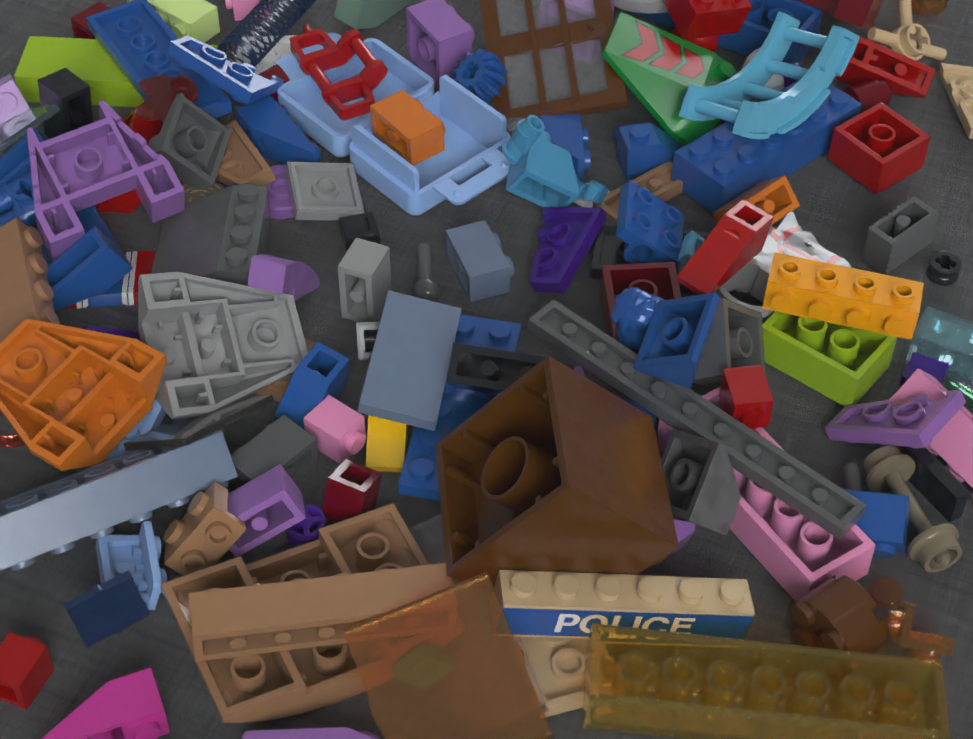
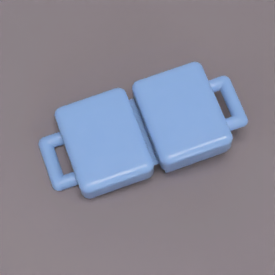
(472, 135)

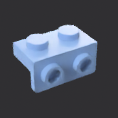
(139, 556)

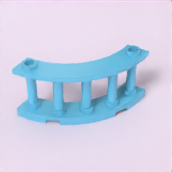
(780, 109)

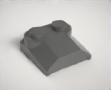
(191, 143)

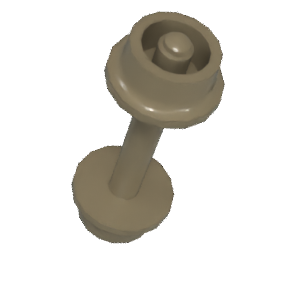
(935, 545)

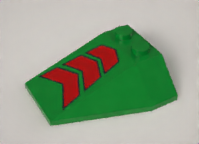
(660, 70)

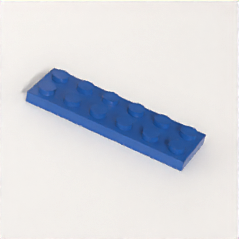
(138, 45)
(420, 471)

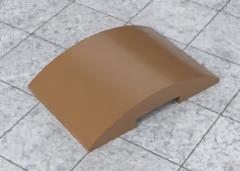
(298, 679)

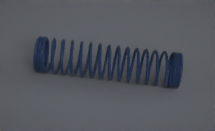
(252, 55)

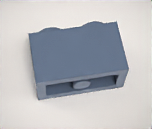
(478, 260)

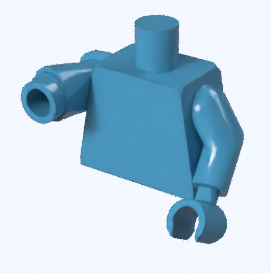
(544, 170)

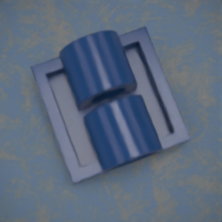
(648, 226)

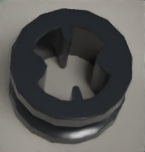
(942, 276)

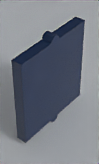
(107, 609)

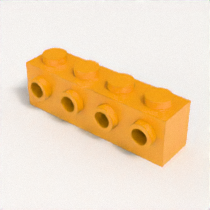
(843, 295)

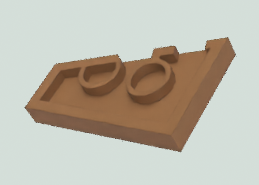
(242, 161)

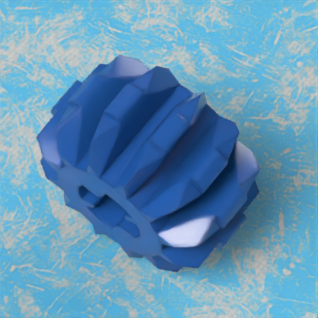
(481, 74)

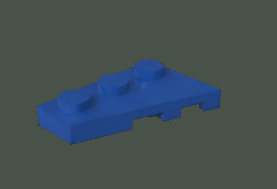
(231, 76)

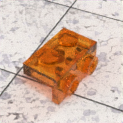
(921, 644)

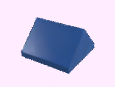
(677, 338)

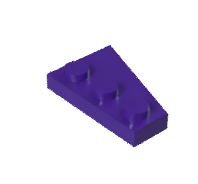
(563, 245)

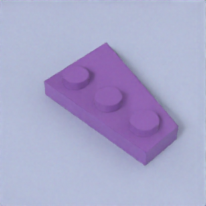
(907, 424)

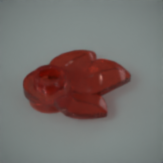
(161, 94)

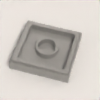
(323, 190)

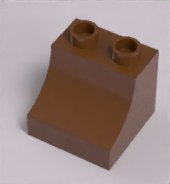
(554, 482)

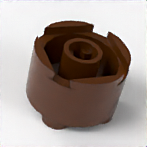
(838, 618)

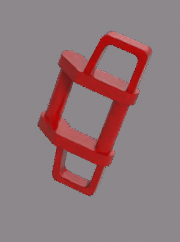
(335, 56)

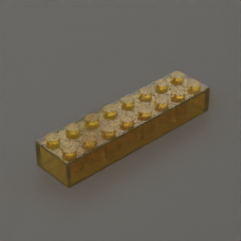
(755, 689)

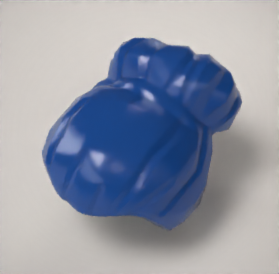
(632, 315)

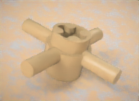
(909, 38)

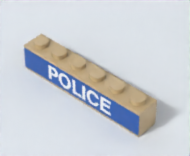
(569, 603)

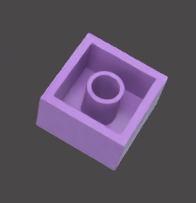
(437, 38)

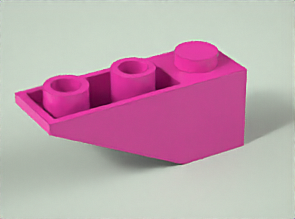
(118, 710)

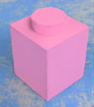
(336, 429)

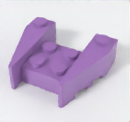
(94, 167)

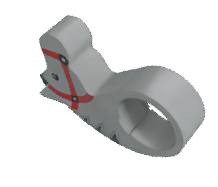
(786, 239)

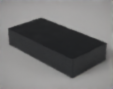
(937, 484)

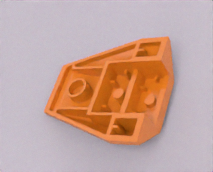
(75, 390)

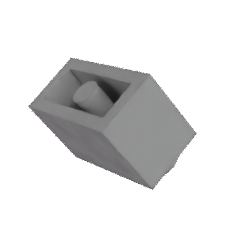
(364, 280)

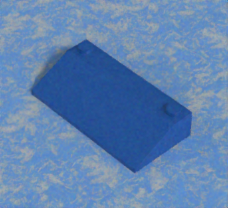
(91, 262)

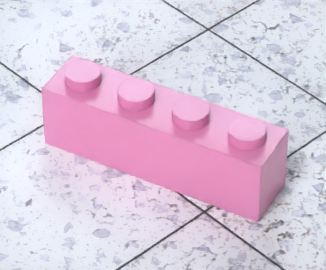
(955, 439)

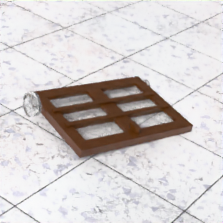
(552, 57)

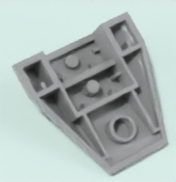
(216, 339)

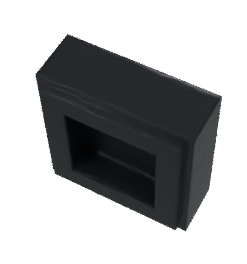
(359, 226)

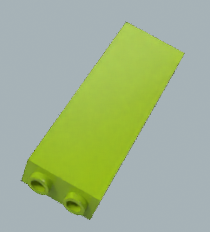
(83, 58)

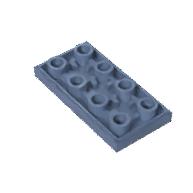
(410, 361)

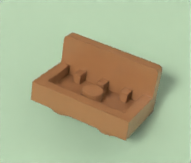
(202, 533)

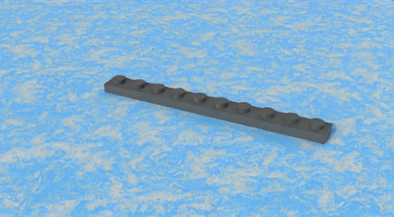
(691, 413)

